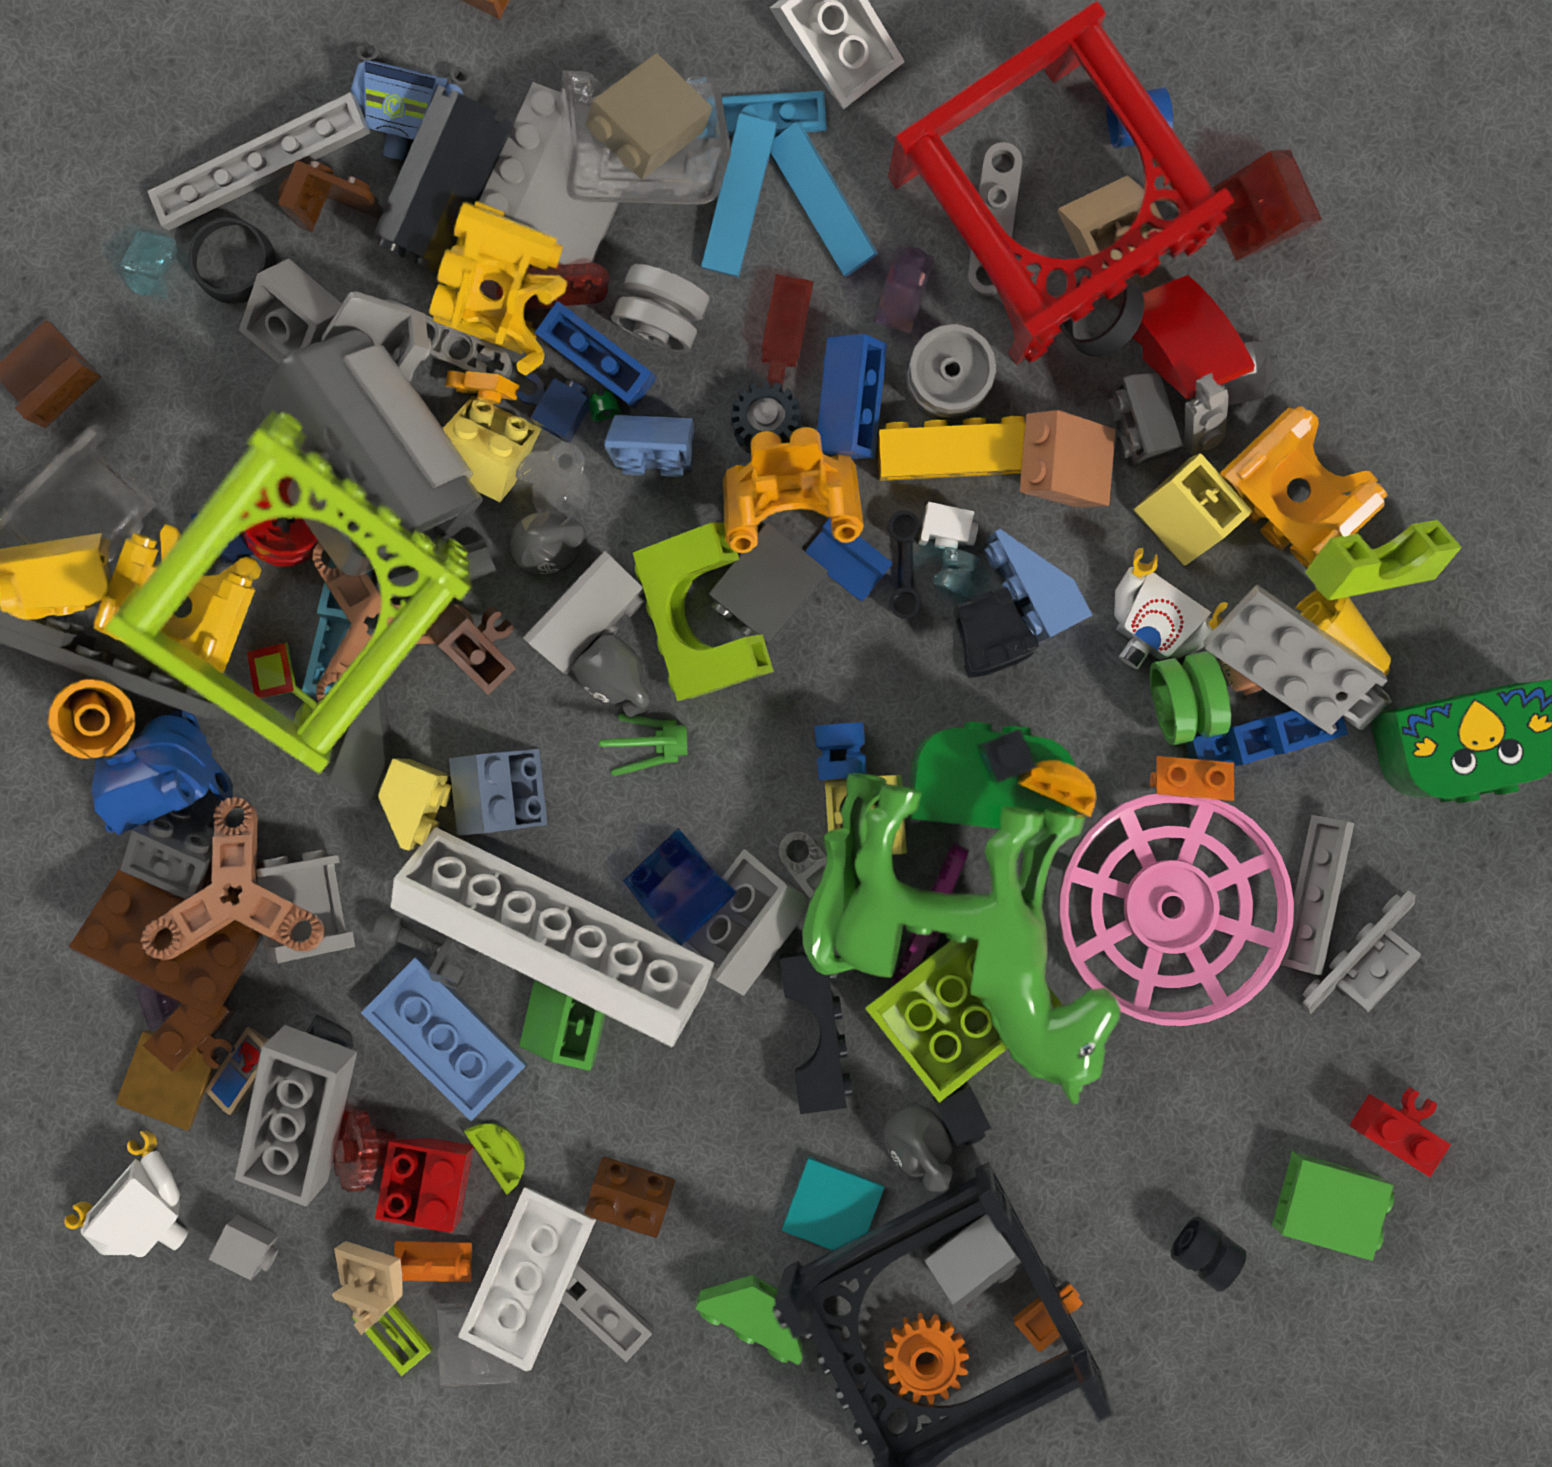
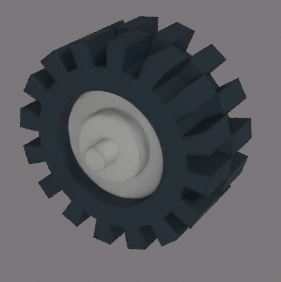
(765, 411)

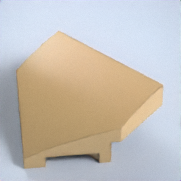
(369, 1282)

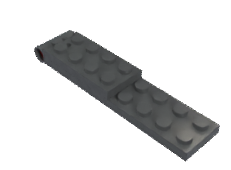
(68, 646)

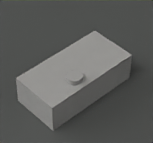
(295, 1115)

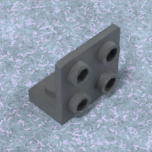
(171, 852)

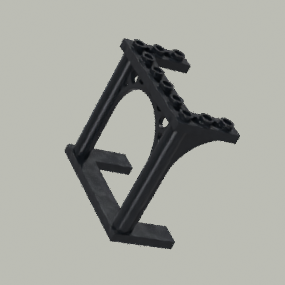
(802, 1311)

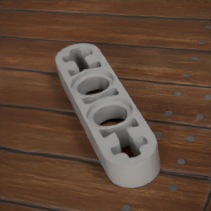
(447, 336)

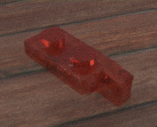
(785, 325)

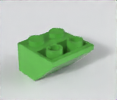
(561, 1028)

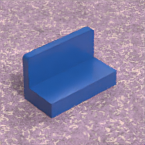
(850, 564)

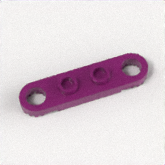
(920, 942)

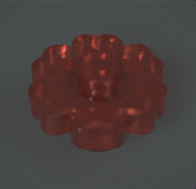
(359, 1150)

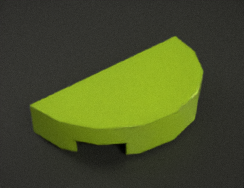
(500, 1152)

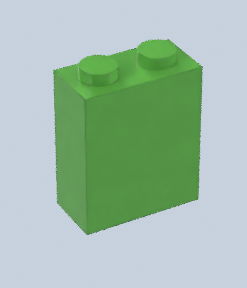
(1333, 1206)

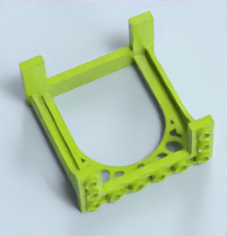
(276, 454)

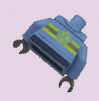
(398, 98)

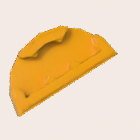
(1061, 783)

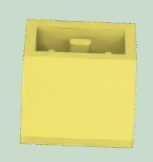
(491, 445)
(1192, 509)
(412, 799)

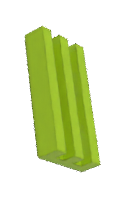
(410, 1330)

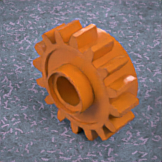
(928, 1378)

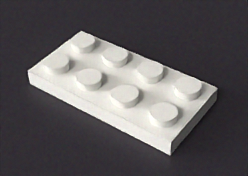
(527, 1278)

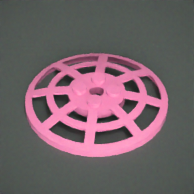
(1197, 914)

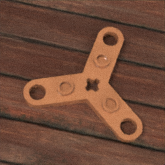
(357, 600)
(235, 866)

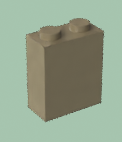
(648, 116)

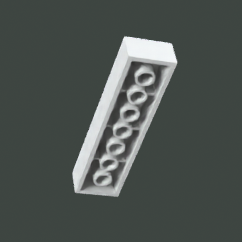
(552, 935)

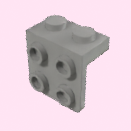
(386, 324)

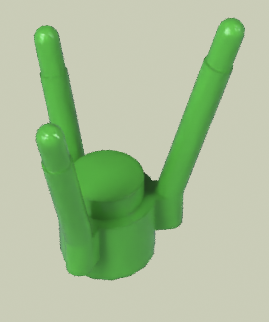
(670, 741)

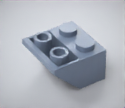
(497, 791)

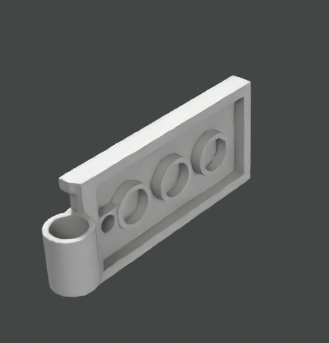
(1298, 662)

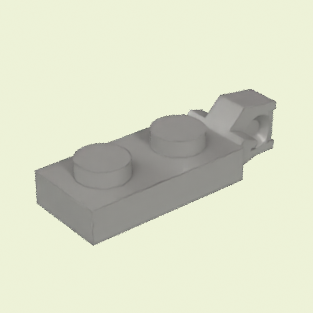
(1206, 416)

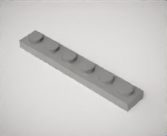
(258, 161)

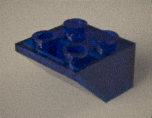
(679, 887)

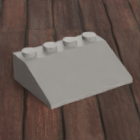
(532, 184)

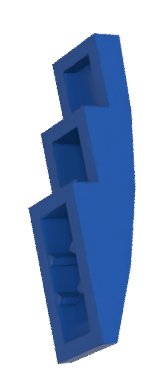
(1262, 739)

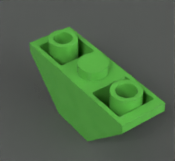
(748, 1310)

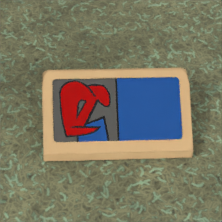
(237, 1073)

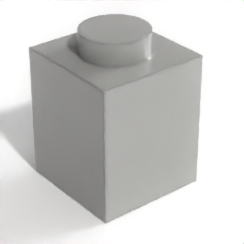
(245, 1248)

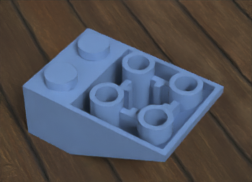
(651, 443)
(1041, 590)

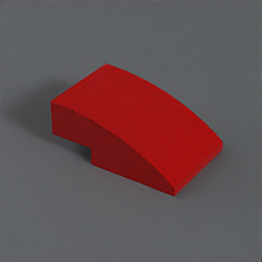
(1189, 337)

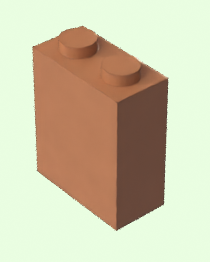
(1067, 459)

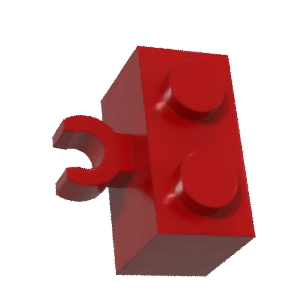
(1401, 1130)

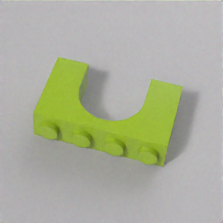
(666, 576)

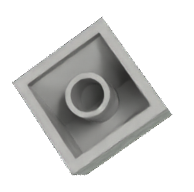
(287, 310)

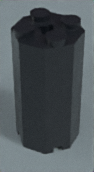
(442, 171)

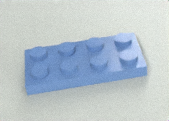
(444, 1038)

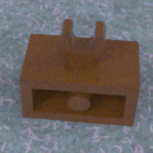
(472, 645)
(187, 1034)

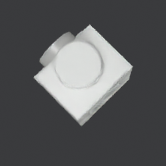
(947, 526)

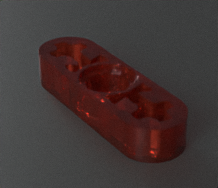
(578, 273)

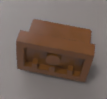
(46, 375)

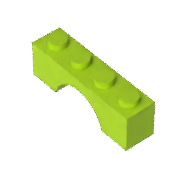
(1351, 568)

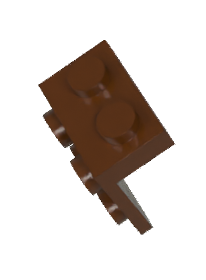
(309, 187)

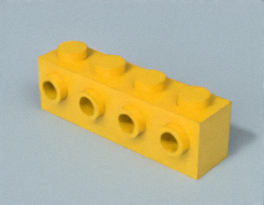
(951, 450)

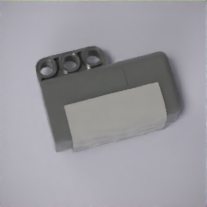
(376, 433)

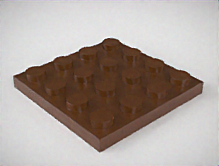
(196, 977)

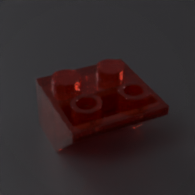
(1268, 204)

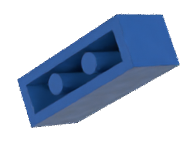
(596, 354)
(851, 395)

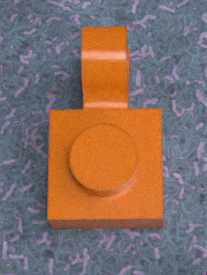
(1036, 1322)

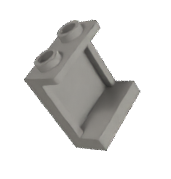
(314, 888)

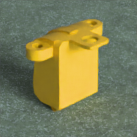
(54, 576)

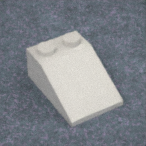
(840, 43)

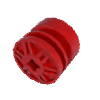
(271, 543)

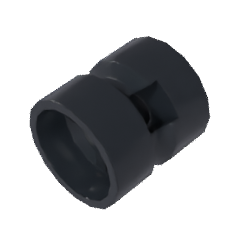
(1213, 1257)

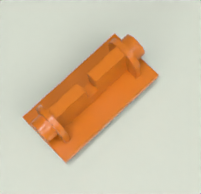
(1193, 778)
(435, 1260)

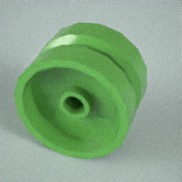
(1190, 697)

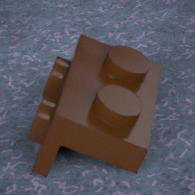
(629, 1197)

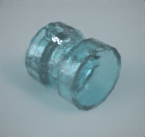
(956, 571)

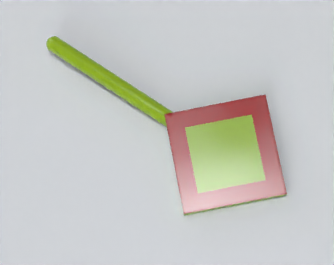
(273, 673)

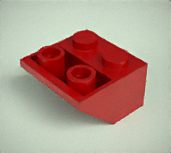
(424, 1183)

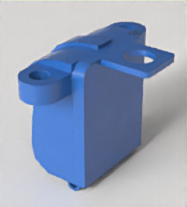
(156, 773)

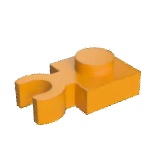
(488, 386)

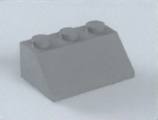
(586, 613)
(750, 925)

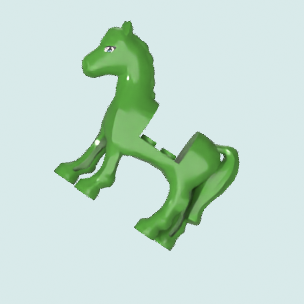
(865, 907)

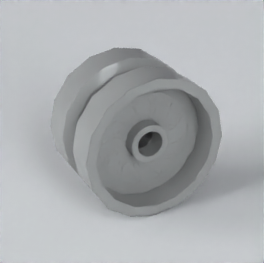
(660, 308)
(961, 352)

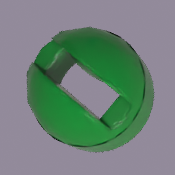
(602, 403)

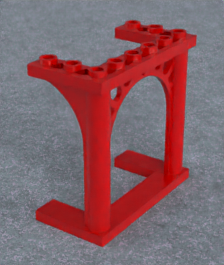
(1030, 307)

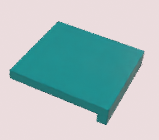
(831, 1205)

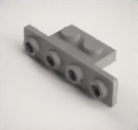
(1372, 964)

